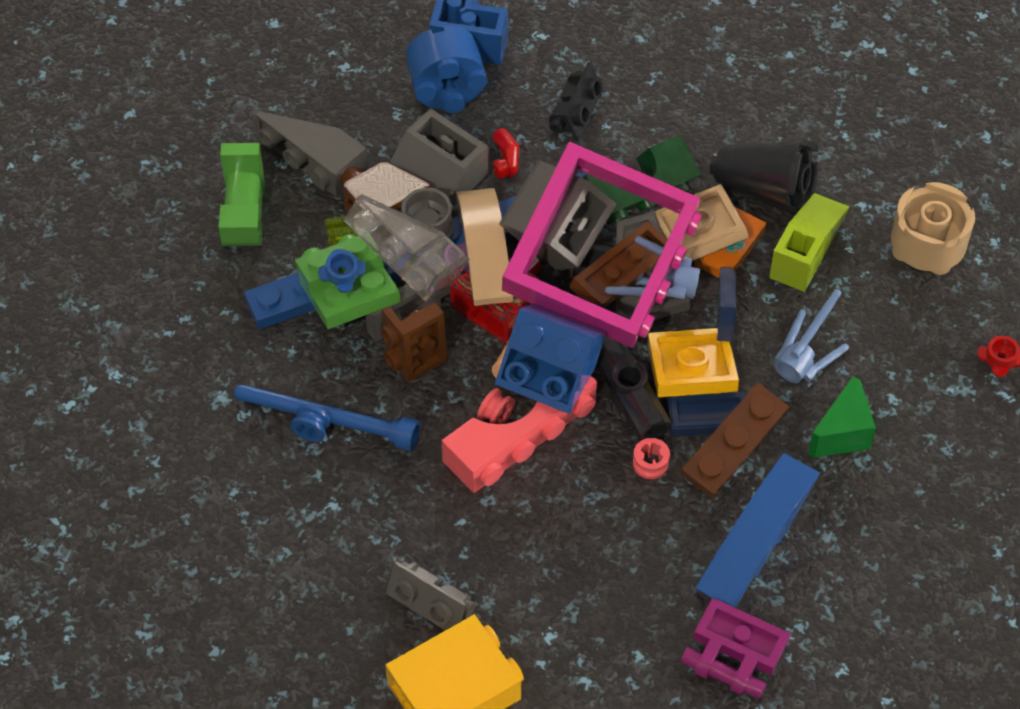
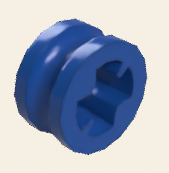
(310, 423)

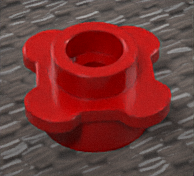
(1004, 347)

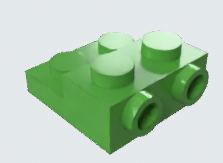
(370, 291)

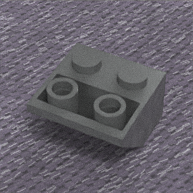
(442, 155)
(575, 224)

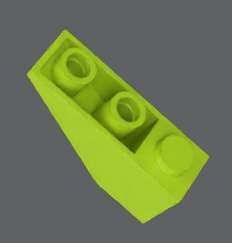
(806, 241)

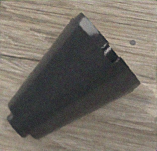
(769, 172)

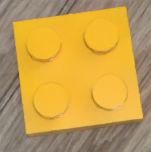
(691, 363)

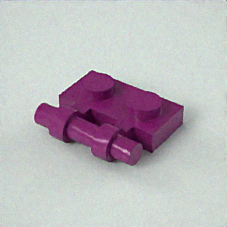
(740, 637)

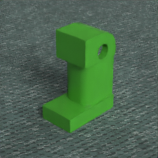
(245, 188)

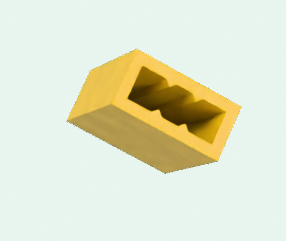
(456, 671)

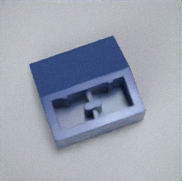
(549, 357)

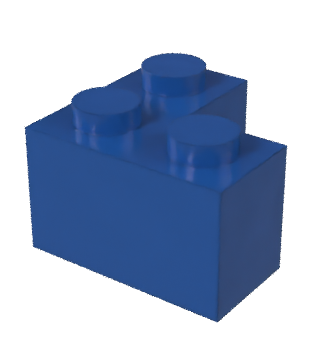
(485, 23)

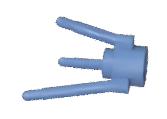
(683, 281)
(796, 359)

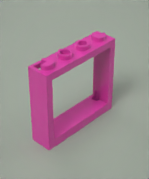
(575, 158)

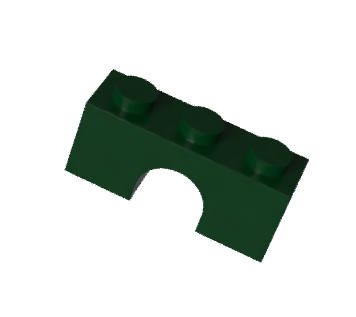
(665, 162)

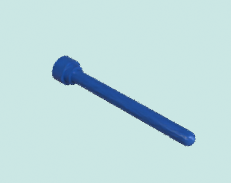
(401, 432)

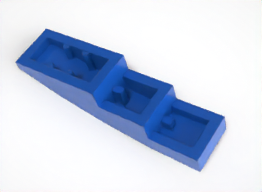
(758, 531)

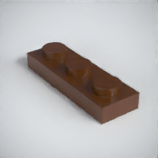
(618, 267)
(734, 440)

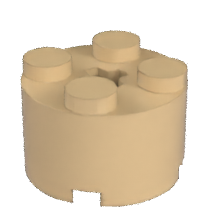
(932, 227)

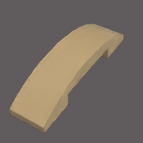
(484, 245)

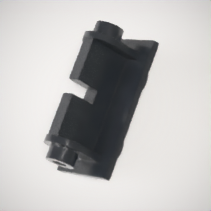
(578, 103)

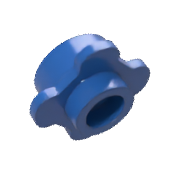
(341, 259)

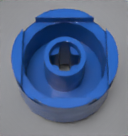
(445, 68)

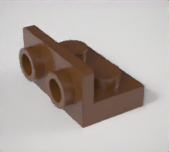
(415, 342)

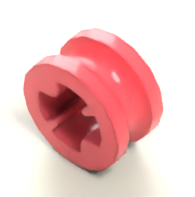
(496, 407)
(651, 446)

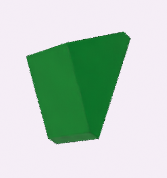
(846, 425)

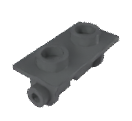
(419, 592)

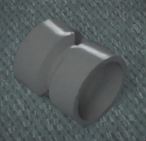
(431, 208)

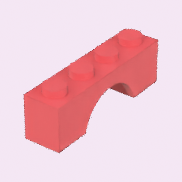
(483, 450)

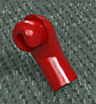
(510, 154)

